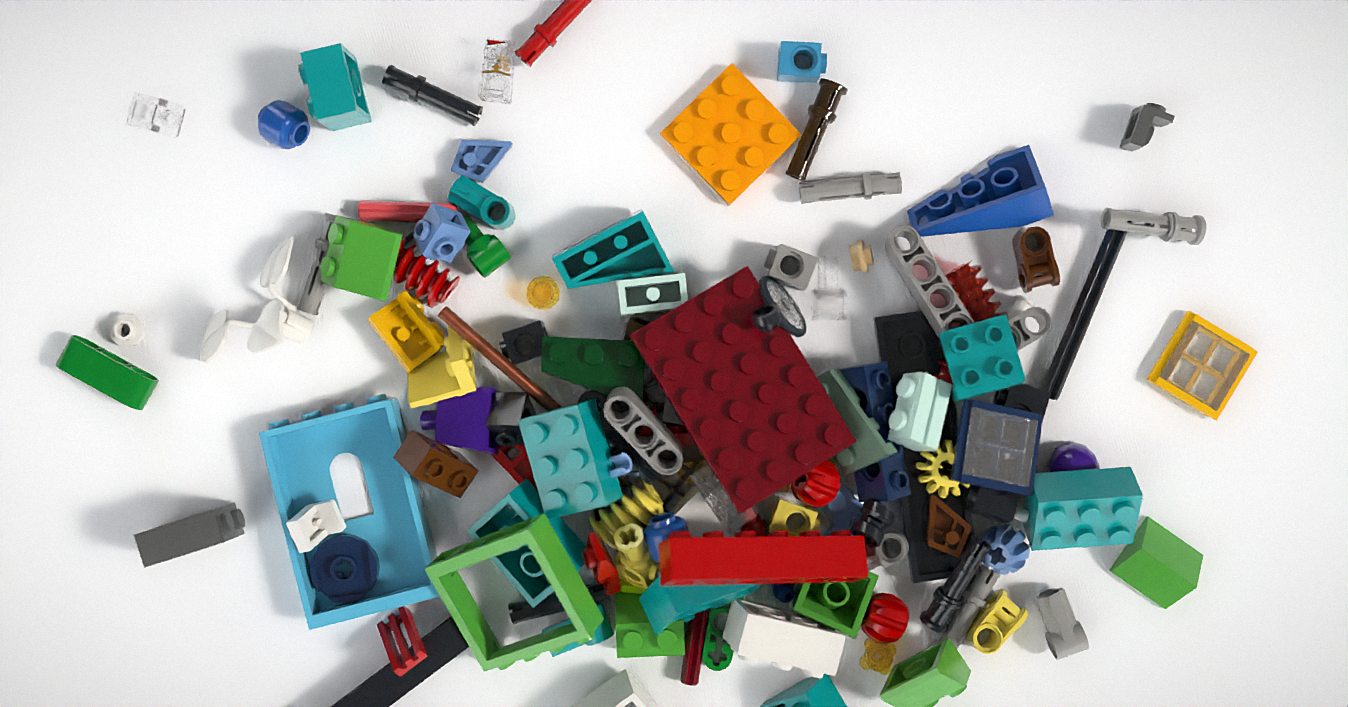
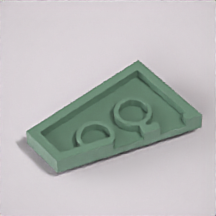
(869, 445)

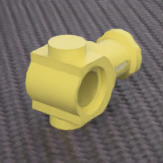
(633, 557)

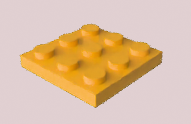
(730, 134)

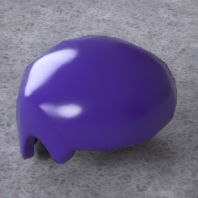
(1072, 457)

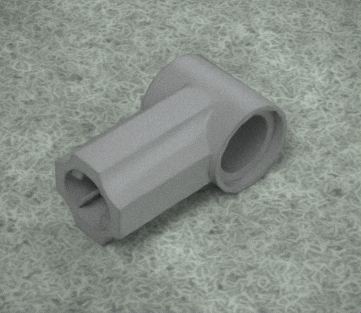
(1064, 632)

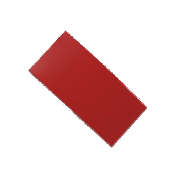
(599, 560)

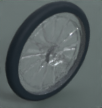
(791, 316)

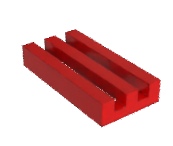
(390, 646)

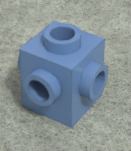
(441, 233)

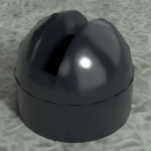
(766, 318)

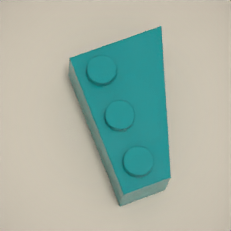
(673, 603)

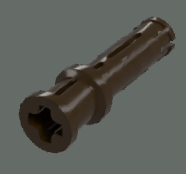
(821, 115)

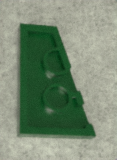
(594, 363)

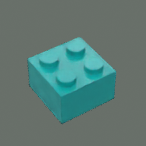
(334, 87)

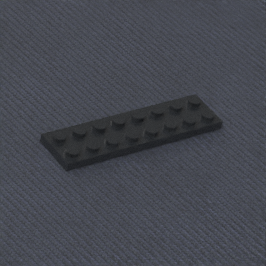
(913, 347)

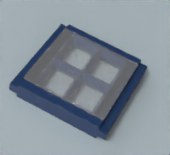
(997, 447)

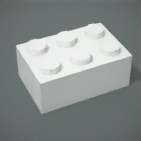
(782, 638)

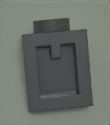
(1139, 125)

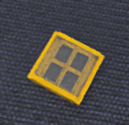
(1202, 365)

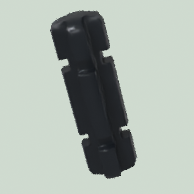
(639, 464)

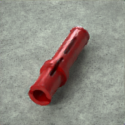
(549, 30)

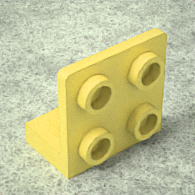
(443, 374)

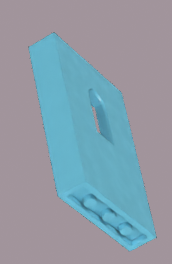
(399, 528)

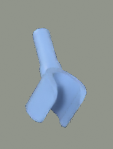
(623, 466)

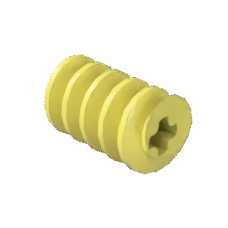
(633, 511)

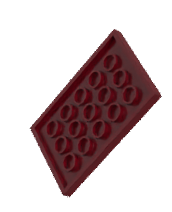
(742, 391)

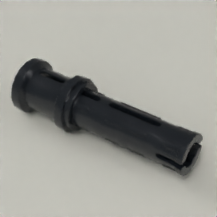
(948, 597)

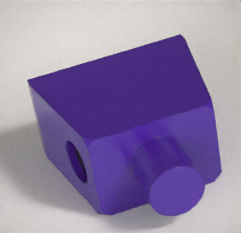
(463, 421)

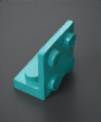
(981, 358)

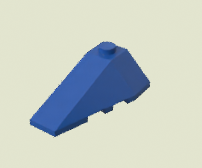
(998, 197)

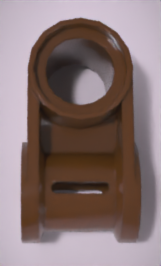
(1036, 261)

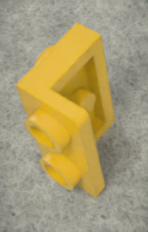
(407, 331)

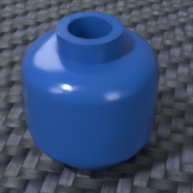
(283, 124)
(659, 530)

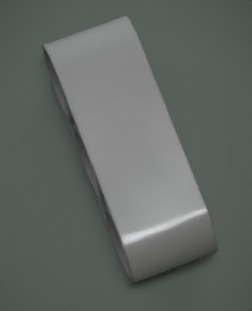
(648, 446)

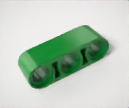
(107, 372)

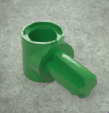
(485, 250)

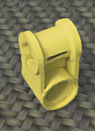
(997, 621)

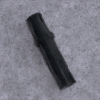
(419, 89)
(550, 605)

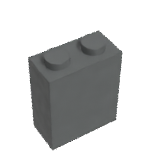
(190, 534)

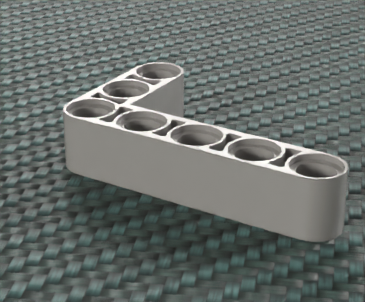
(938, 284)

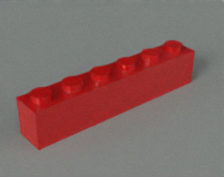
(761, 559)

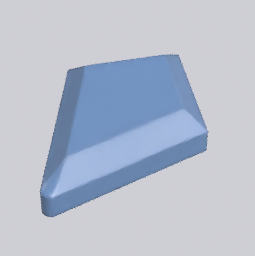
(479, 158)

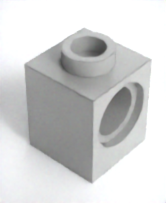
(805, 262)

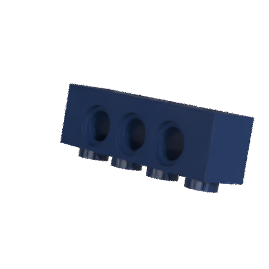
(889, 476)

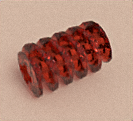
(971, 292)

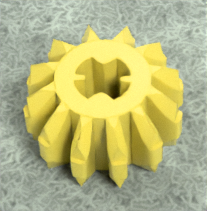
(936, 479)

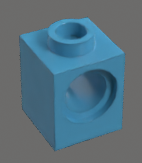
(789, 72)

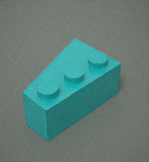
(613, 254)

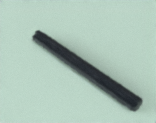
(1083, 312)

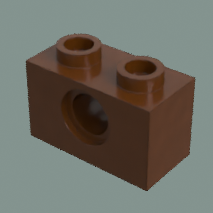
(435, 464)

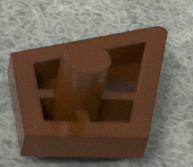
(946, 528)

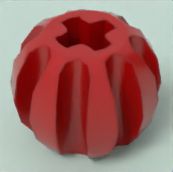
(818, 485)
(885, 618)

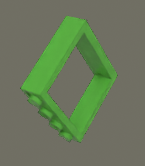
(556, 566)

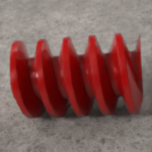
(423, 276)

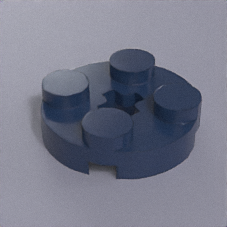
(333, 583)

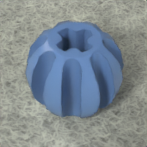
(1007, 549)

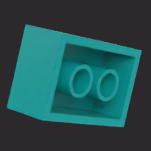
(570, 459)
(1083, 508)
(520, 563)

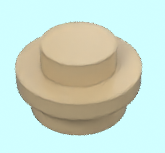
(861, 256)

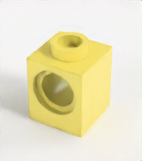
(784, 508)

